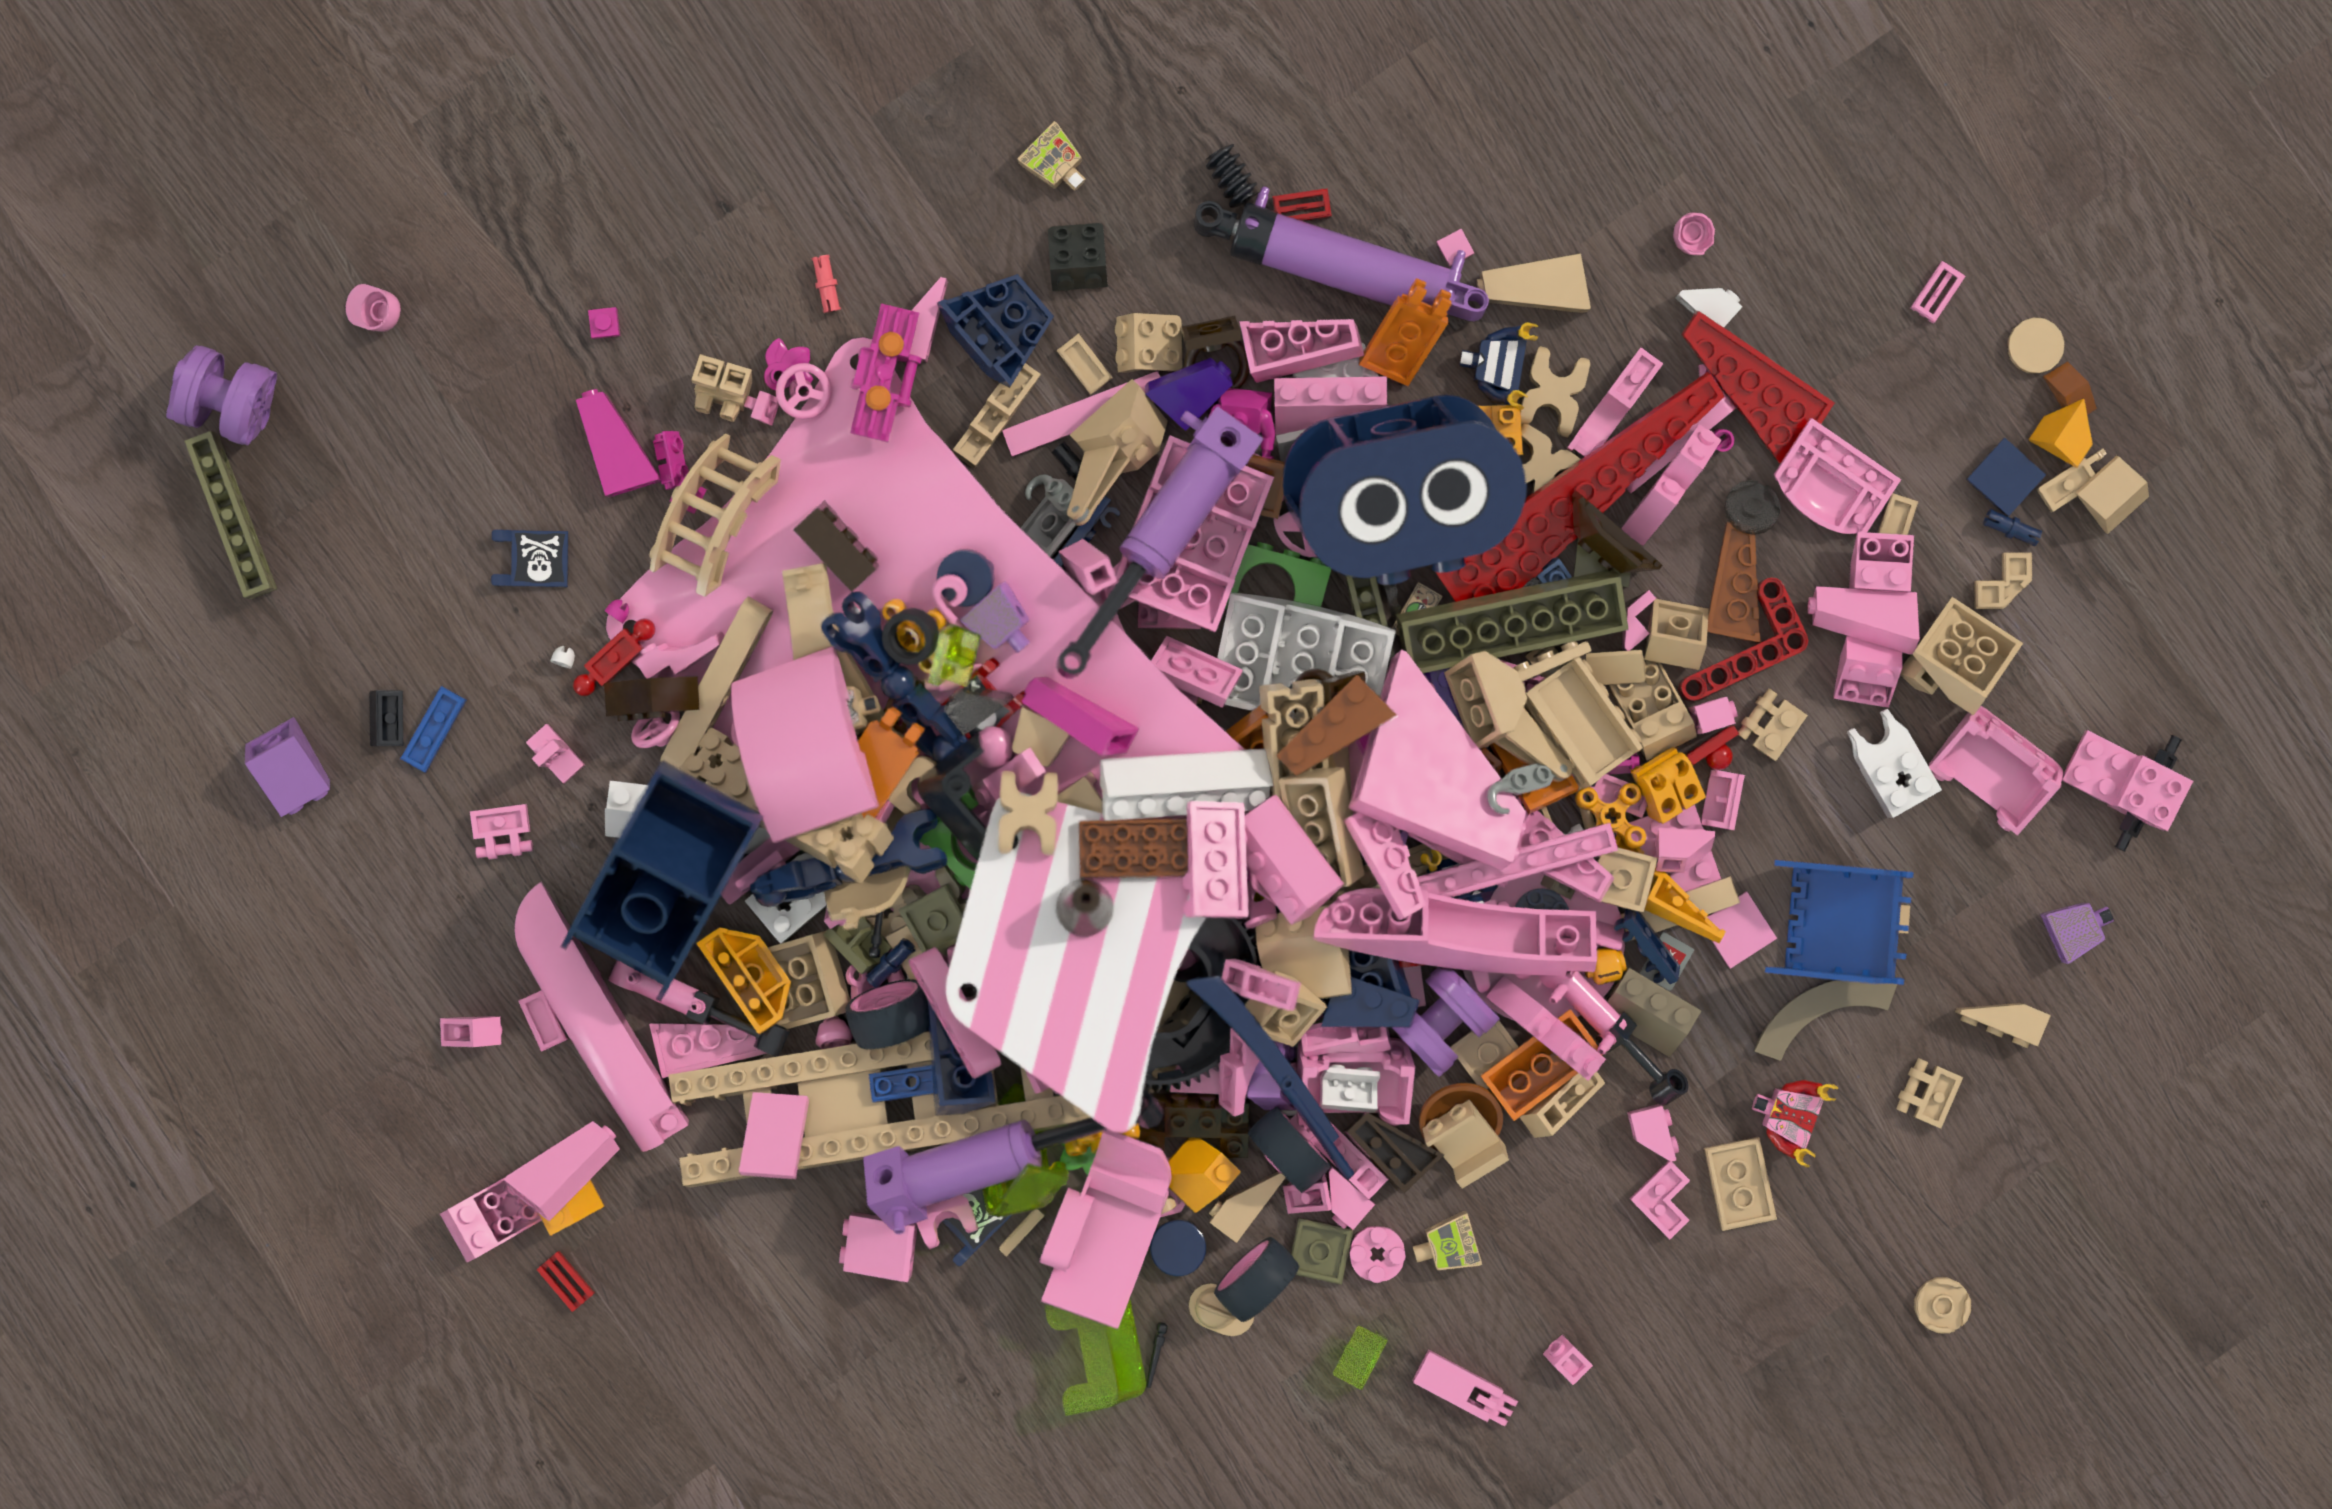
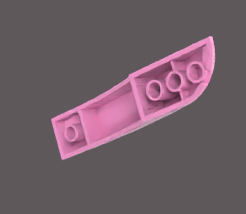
(1463, 934)
(595, 1022)

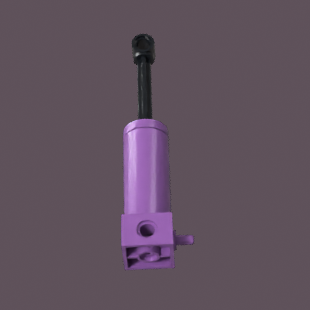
(1172, 517)
(905, 1184)

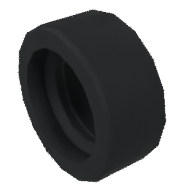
(893, 645)

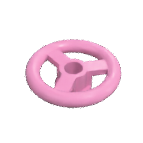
(797, 370)
(657, 730)

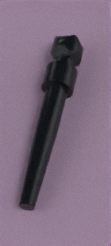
(876, 938)
(1158, 1342)

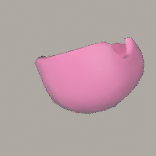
(1694, 233)
(997, 747)

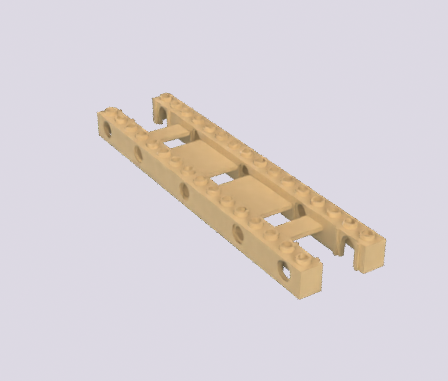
(840, 1114)

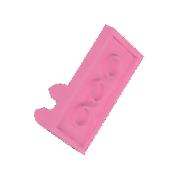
(1216, 860)

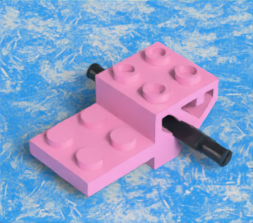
(2129, 783)

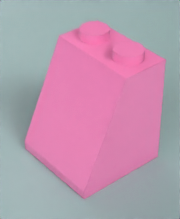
(876, 1249)

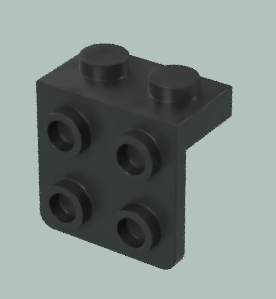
(1077, 257)

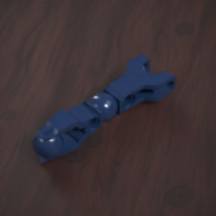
(862, 638)
(811, 876)

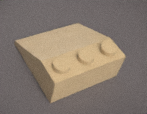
(1965, 654)
(1294, 952)
(815, 978)

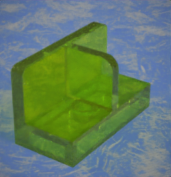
(954, 656)
(1360, 1356)

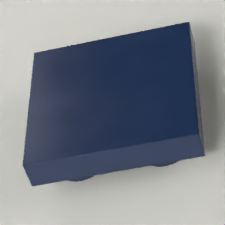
(2005, 477)

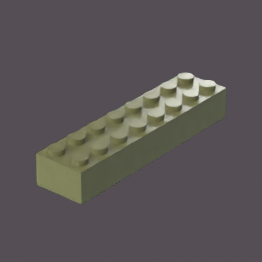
(1514, 620)

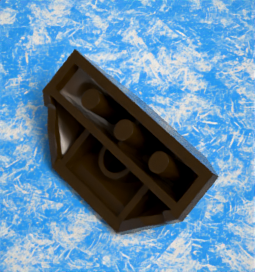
(1608, 540)

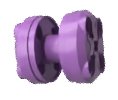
(201, 388)
(1456, 1005)

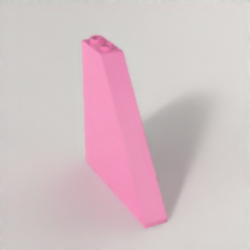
(1431, 775)

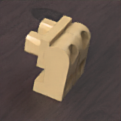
(722, 386)

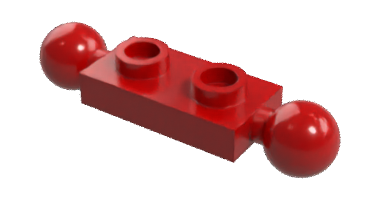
(614, 657)

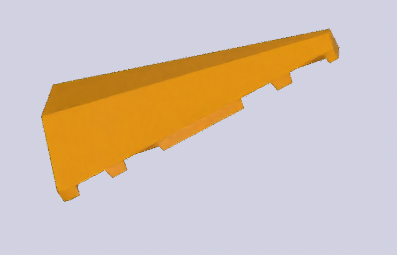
(1673, 903)

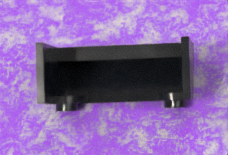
(942, 792)

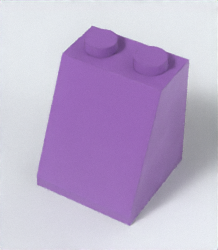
(286, 768)

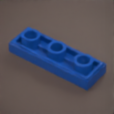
(894, 1084)

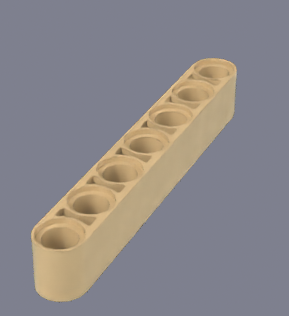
(717, 681)

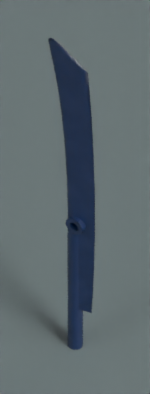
(1234, 1012)

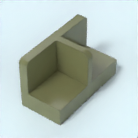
(855, 944)

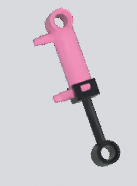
(697, 1006)
(1614, 1031)

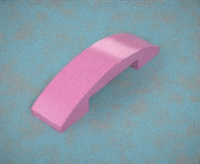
(1366, 1174)

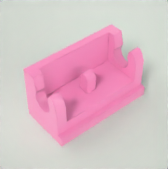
(1722, 799)

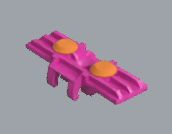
(875, 371)

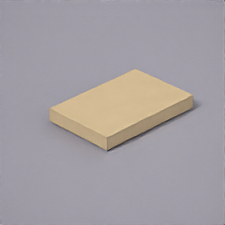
(1740, 1183)

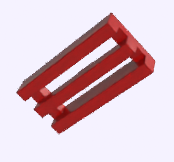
(1303, 195)
(557, 1288)

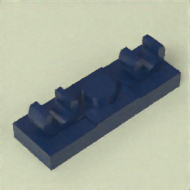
(1086, 530)
(1649, 946)

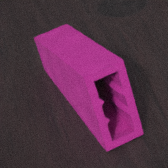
(615, 450)
(1079, 717)

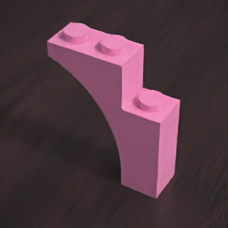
(1671, 485)
(1546, 1028)

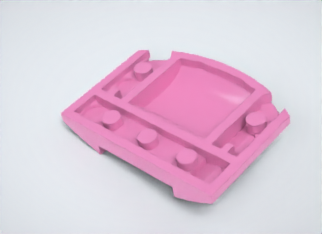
(1834, 481)

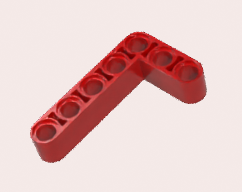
(1754, 653)

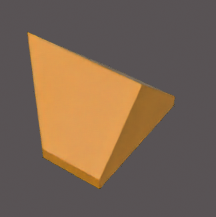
(2065, 433)

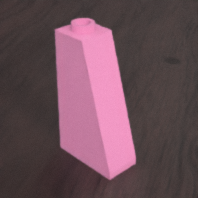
(1868, 615)
(563, 1170)

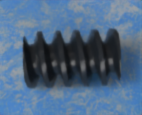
(1231, 176)

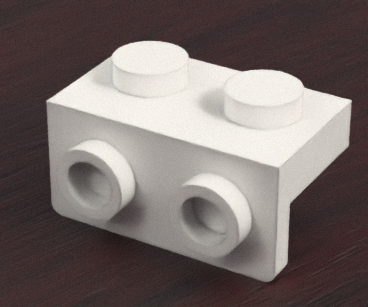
(1349, 1089)

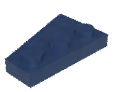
(1370, 1007)

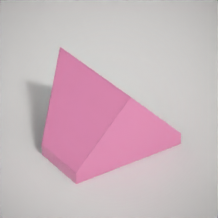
(1311, 1200)

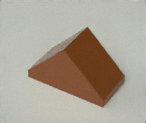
(2070, 387)

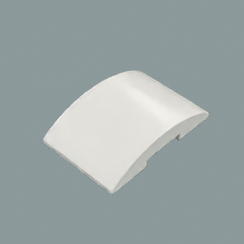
(1284, 638)

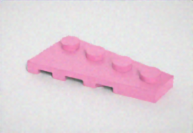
(1388, 861)
(1583, 876)
(699, 1046)

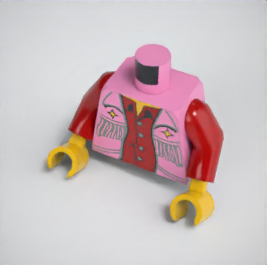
(1792, 1115)

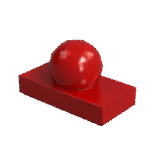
(1715, 750)

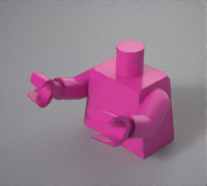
(1253, 411)

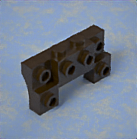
(1199, 1118)

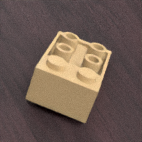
(1655, 711)

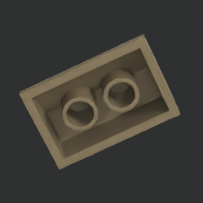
(1660, 1015)

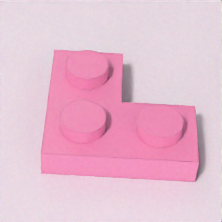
(1656, 1196)

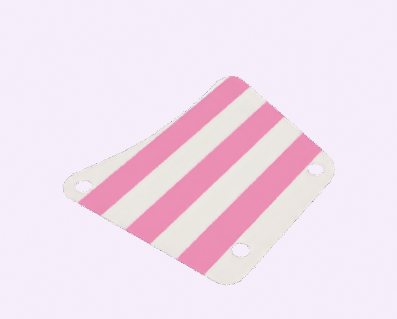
(1063, 1002)

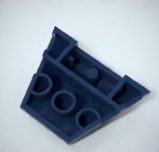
(997, 325)

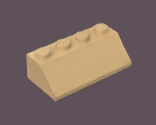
(1320, 805)

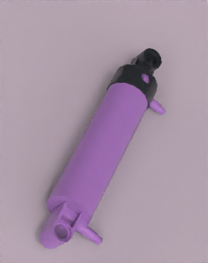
(1335, 258)

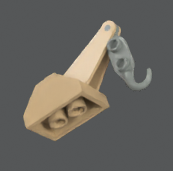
(1114, 441)
(1493, 711)

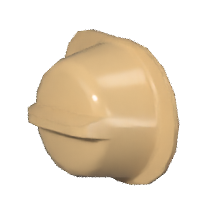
(1211, 1314)

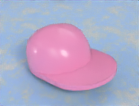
(372, 308)

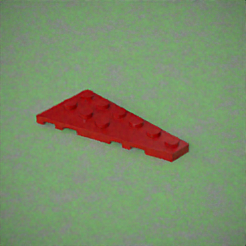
(1763, 391)

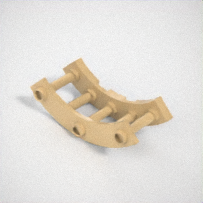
(730, 519)

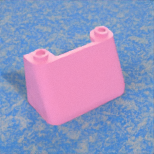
(1998, 768)
(1393, 1087)

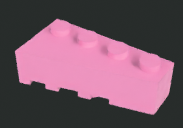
(1298, 346)

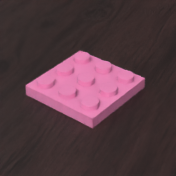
(1700, 873)

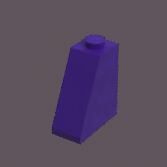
(1190, 389)

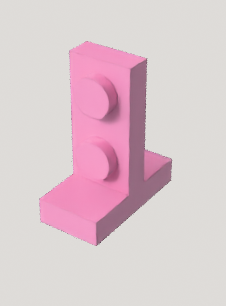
(554, 753)

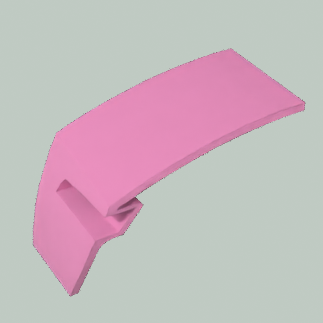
(1106, 1230)

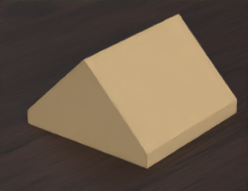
(2113, 493)

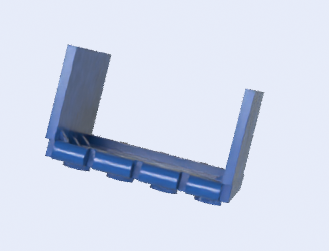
(1844, 923)

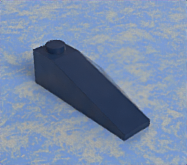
(953, 1085)

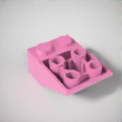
(488, 1219)

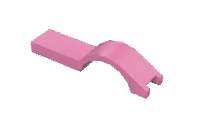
(1616, 403)

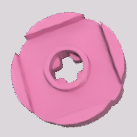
(1361, 1252)

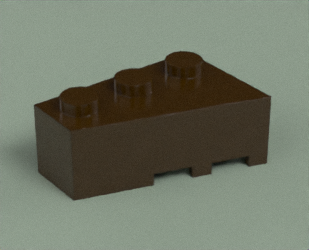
(837, 546)
(651, 697)
(1392, 1151)

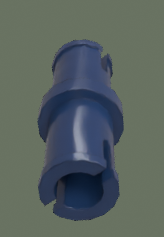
(2012, 527)
(890, 962)

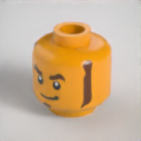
(1609, 966)

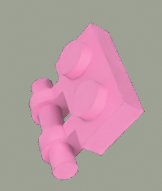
(499, 822)

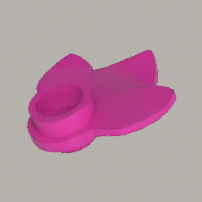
(780, 359)

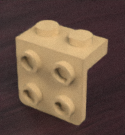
(1148, 342)

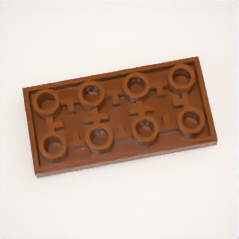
(1133, 848)

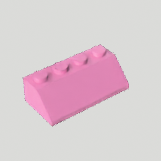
(1310, 400)
(1287, 861)

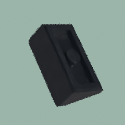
(386, 717)

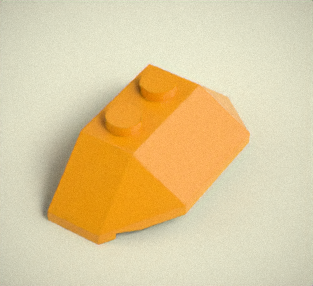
(749, 975)

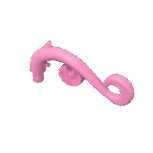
(960, 588)

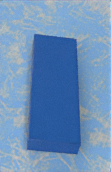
(433, 729)

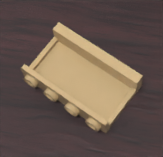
(1582, 721)

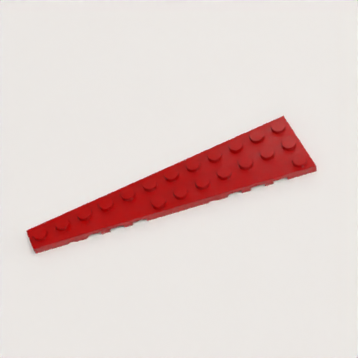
(1600, 477)

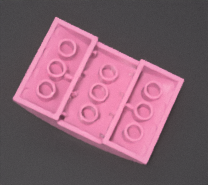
(1207, 567)
(801, 745)

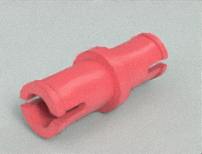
(826, 283)

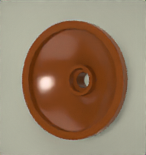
(1452, 1095)

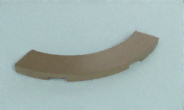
(1814, 1003)

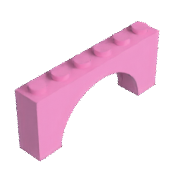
(1090, 571)

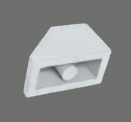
(1714, 303)

